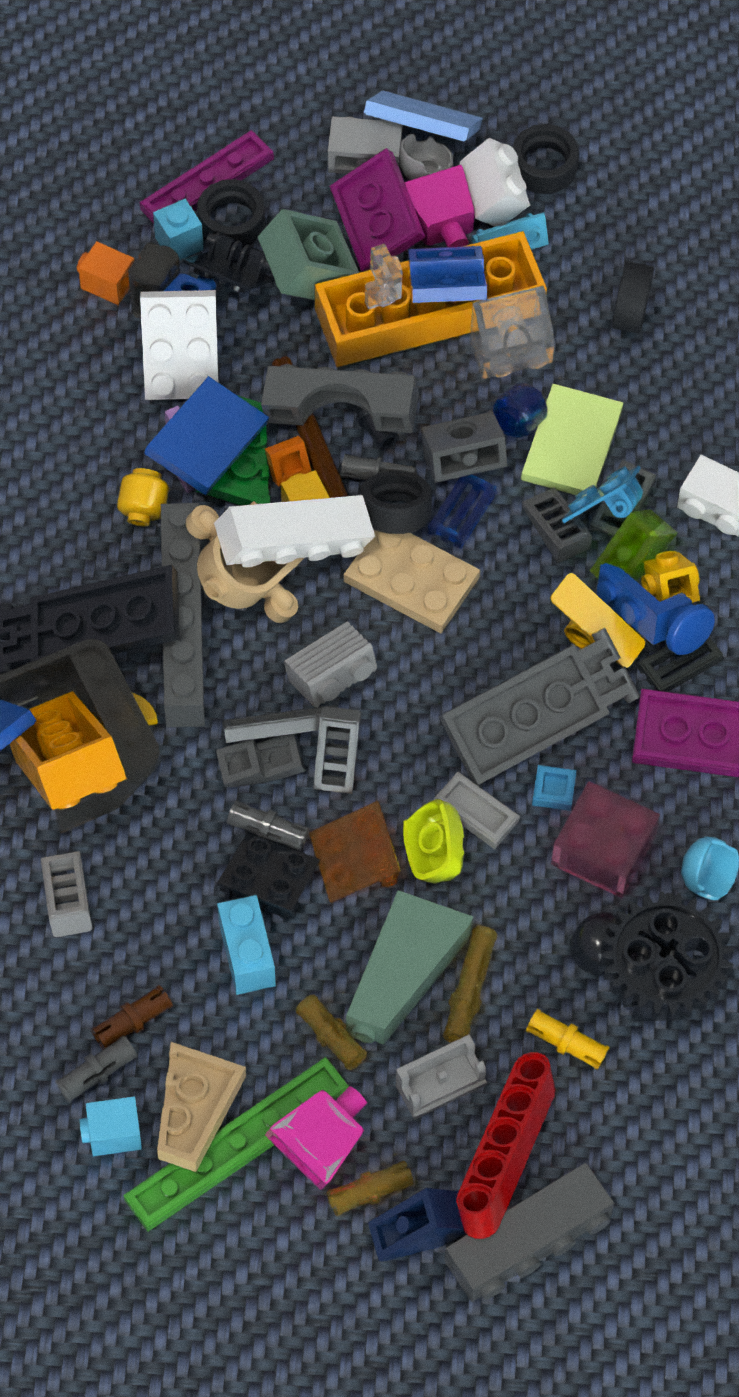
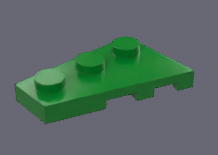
(248, 475)

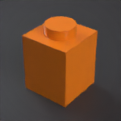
(105, 272)

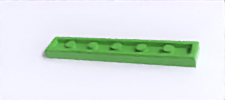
(230, 1149)

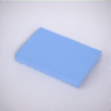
(423, 115)

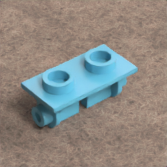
(532, 225)

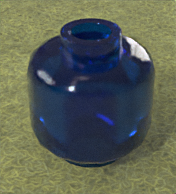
(520, 410)

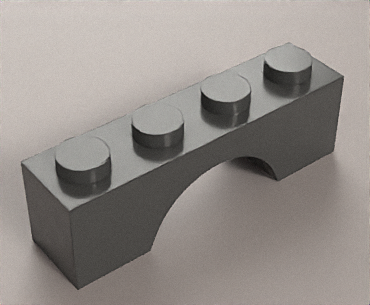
(297, 392)

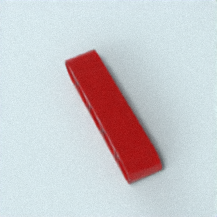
(506, 1145)

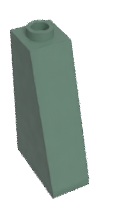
(406, 961)

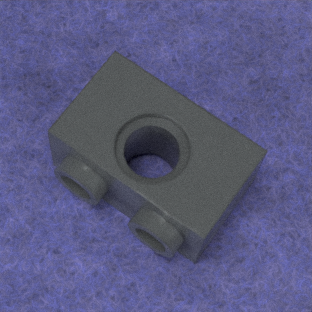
(464, 446)

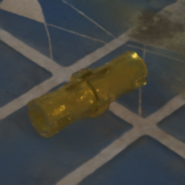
(331, 1032)
(370, 1188)

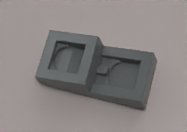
(262, 762)

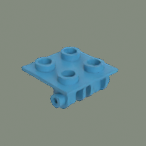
(619, 493)

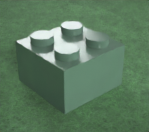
(305, 252)

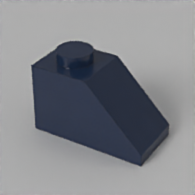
(417, 1224)

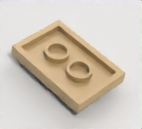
(413, 577)

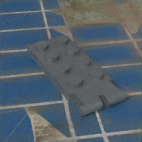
(537, 707)

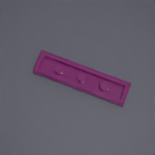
(232, 162)

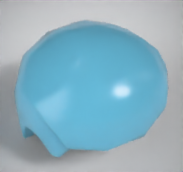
(710, 867)

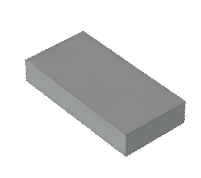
(479, 810)

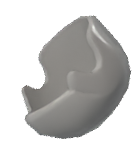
(423, 157)

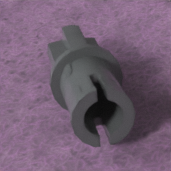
(364, 468)

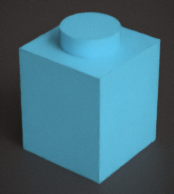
(179, 229)
(111, 1126)

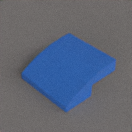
(447, 274)

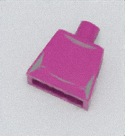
(319, 1134)

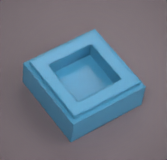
(554, 787)

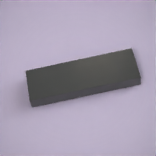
(272, 724)

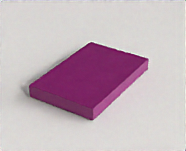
(377, 208)
(687, 733)

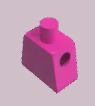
(443, 206)

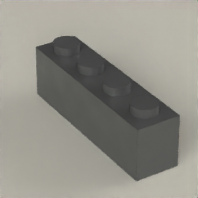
(531, 1232)

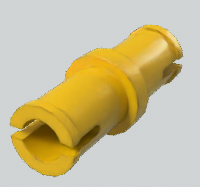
(567, 1039)

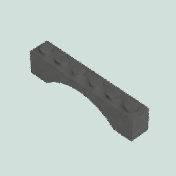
(184, 656)

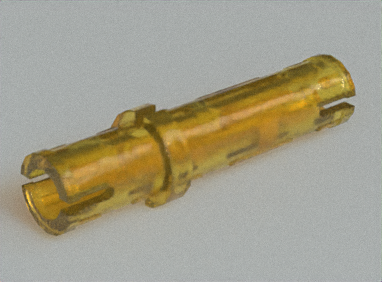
(466, 1000)

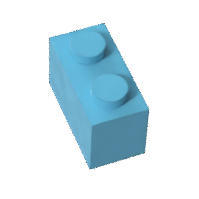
(246, 944)

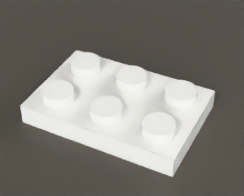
(178, 342)

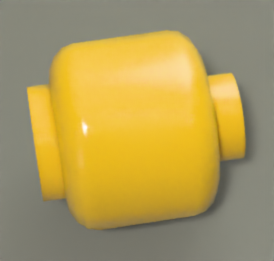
(142, 496)

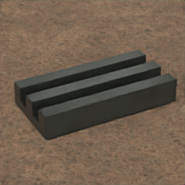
(687, 673)

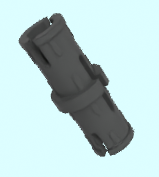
(268, 825)
(96, 1069)

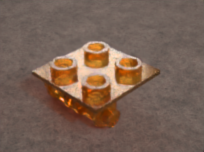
(355, 852)

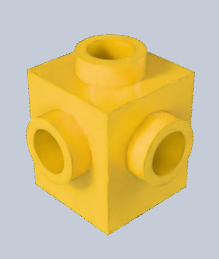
(670, 575)

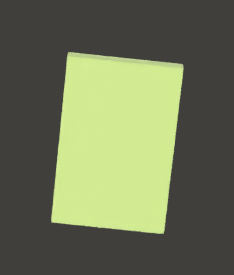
(572, 440)

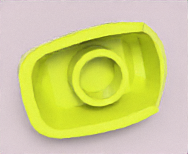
(434, 842)

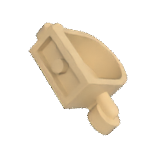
(235, 584)

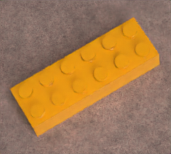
(365, 333)

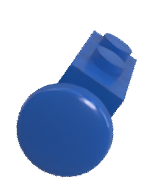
(673, 619)

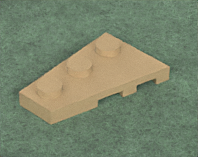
(195, 1104)

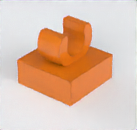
(287, 459)

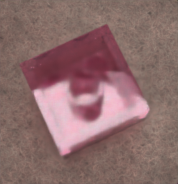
(605, 839)

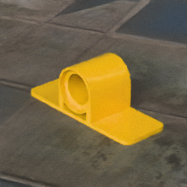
(592, 614)

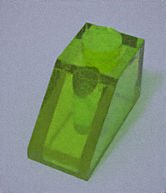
(636, 541)

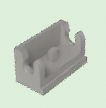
(440, 1077)

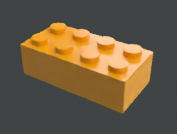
(67, 753)

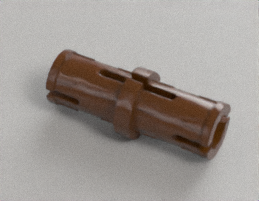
(132, 1017)

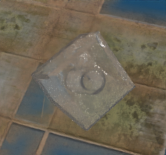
(512, 332)

